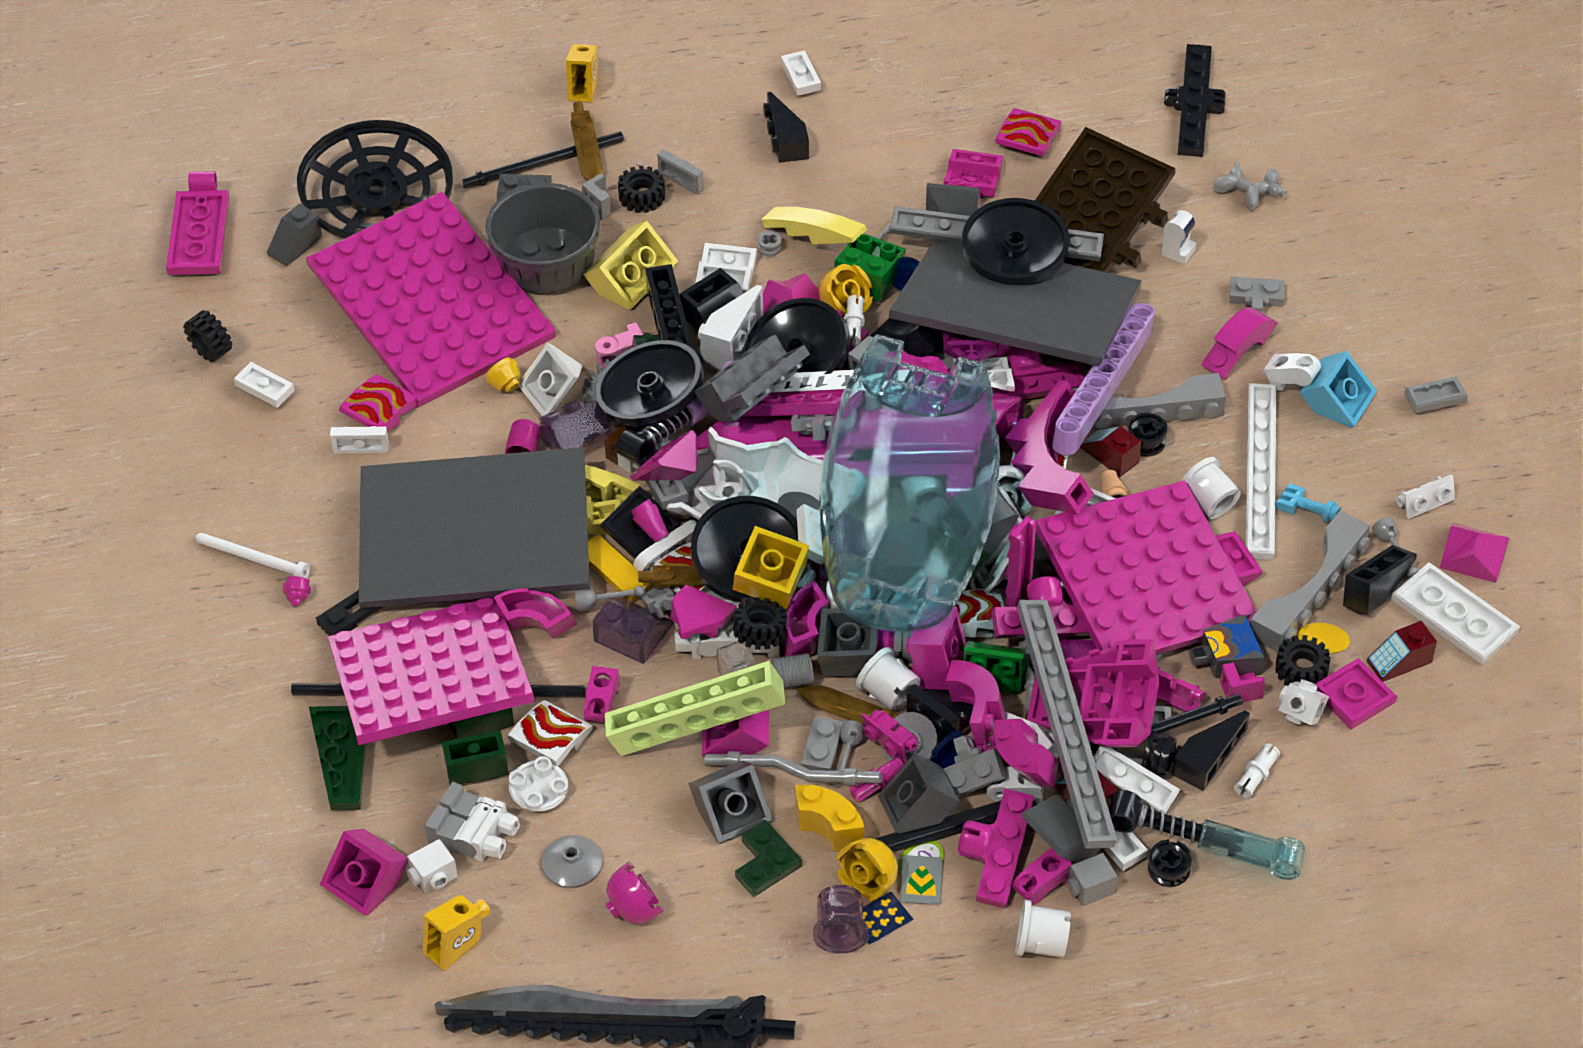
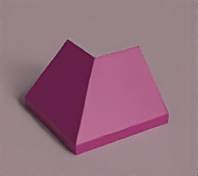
(793, 288)
(671, 462)
(1474, 552)

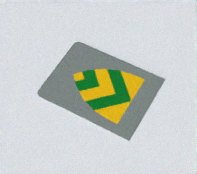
(921, 879)

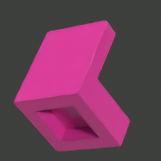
(1246, 684)

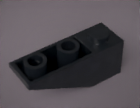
(788, 131)

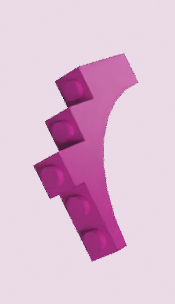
(1031, 439)

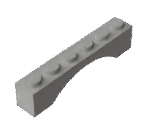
(1195, 398)
(1284, 615)

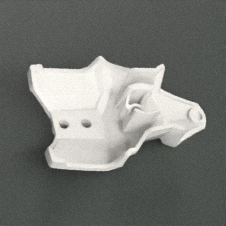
(749, 470)

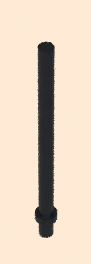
(482, 177)
(1220, 706)

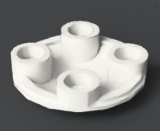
(538, 785)

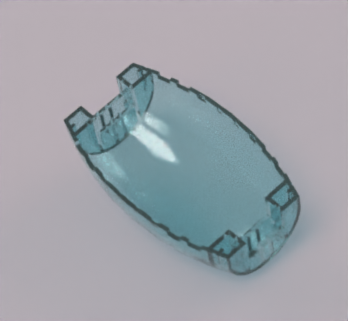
(907, 488)

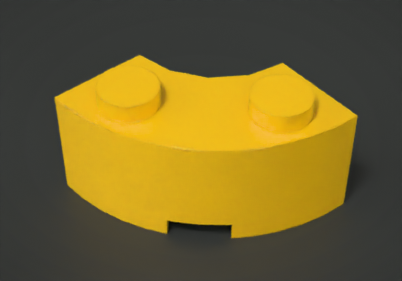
(828, 815)

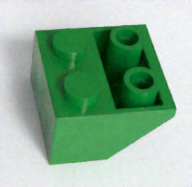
(876, 259)
(1003, 662)

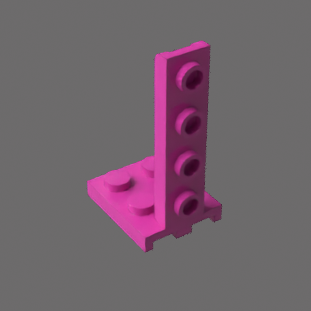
(1021, 563)

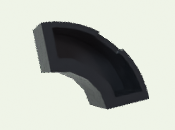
(917, 339)

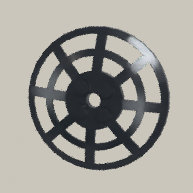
(371, 174)

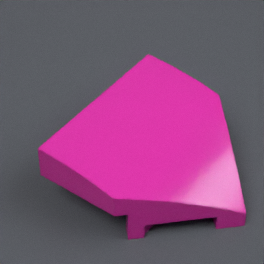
(699, 612)

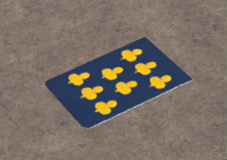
(884, 916)

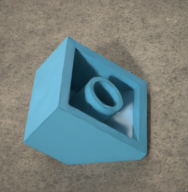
(1339, 390)

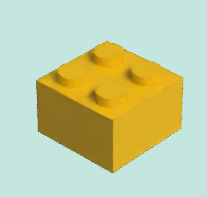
(770, 567)

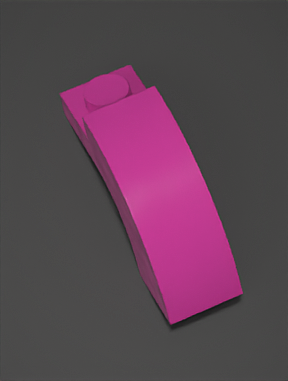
(1235, 338)
(978, 687)

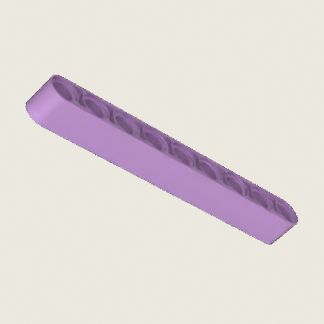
(1103, 380)

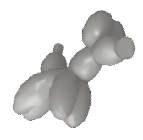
(1234, 179)

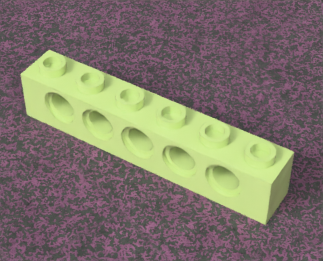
(695, 708)

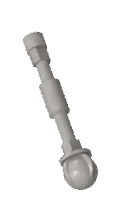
(1029, 674)

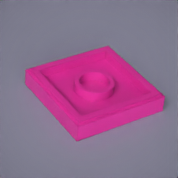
(1355, 693)

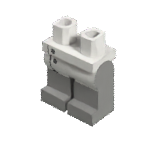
(471, 824)

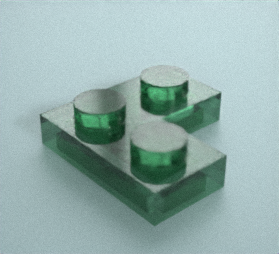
(772, 859)

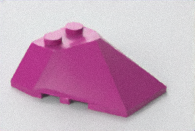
(1113, 692)

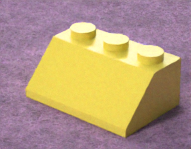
(621, 269)

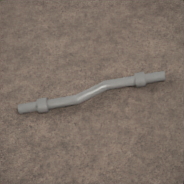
(849, 776)

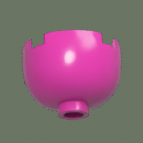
(631, 896)

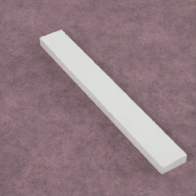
(1261, 471)

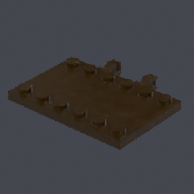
(1108, 192)

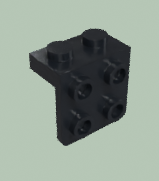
(940, 709)

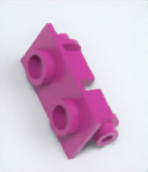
(1178, 692)
(880, 729)

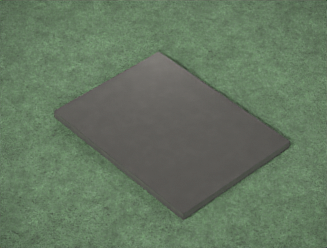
(1062, 316)
(473, 527)

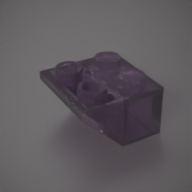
(573, 426)

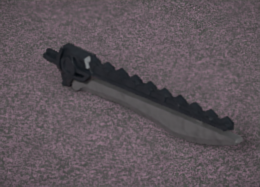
(591, 1015)

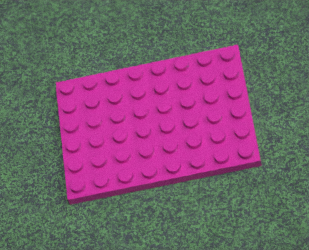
(430, 298)

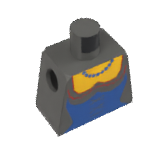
(1227, 644)

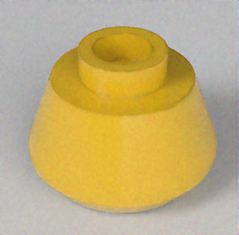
(504, 375)

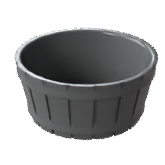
(544, 235)

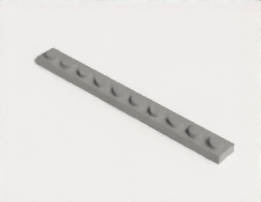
(1066, 725)

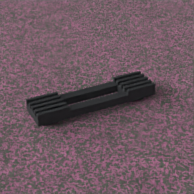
(339, 619)

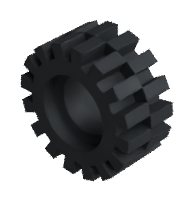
(641, 179)
(207, 336)
(756, 634)
(1306, 650)

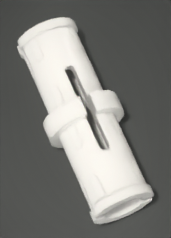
(854, 319)
(1257, 771)

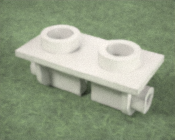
(1427, 496)

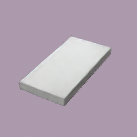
(1455, 613)

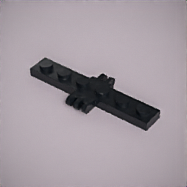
(1195, 100)

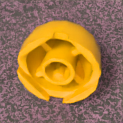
(842, 283)
(867, 867)

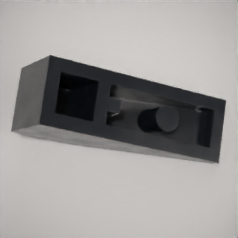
(1375, 579)
(1208, 750)

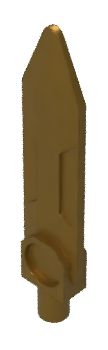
(585, 142)
(667, 576)
(840, 703)

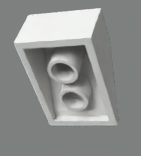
(728, 328)

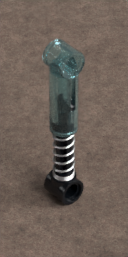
(1280, 855)

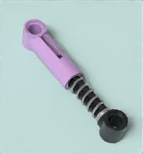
(641, 445)

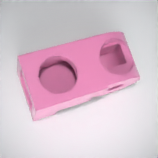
(611, 347)

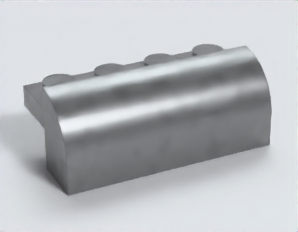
(749, 379)

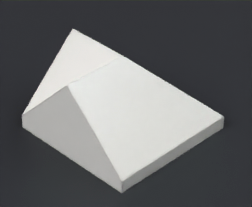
(549, 378)

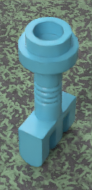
(1295, 497)

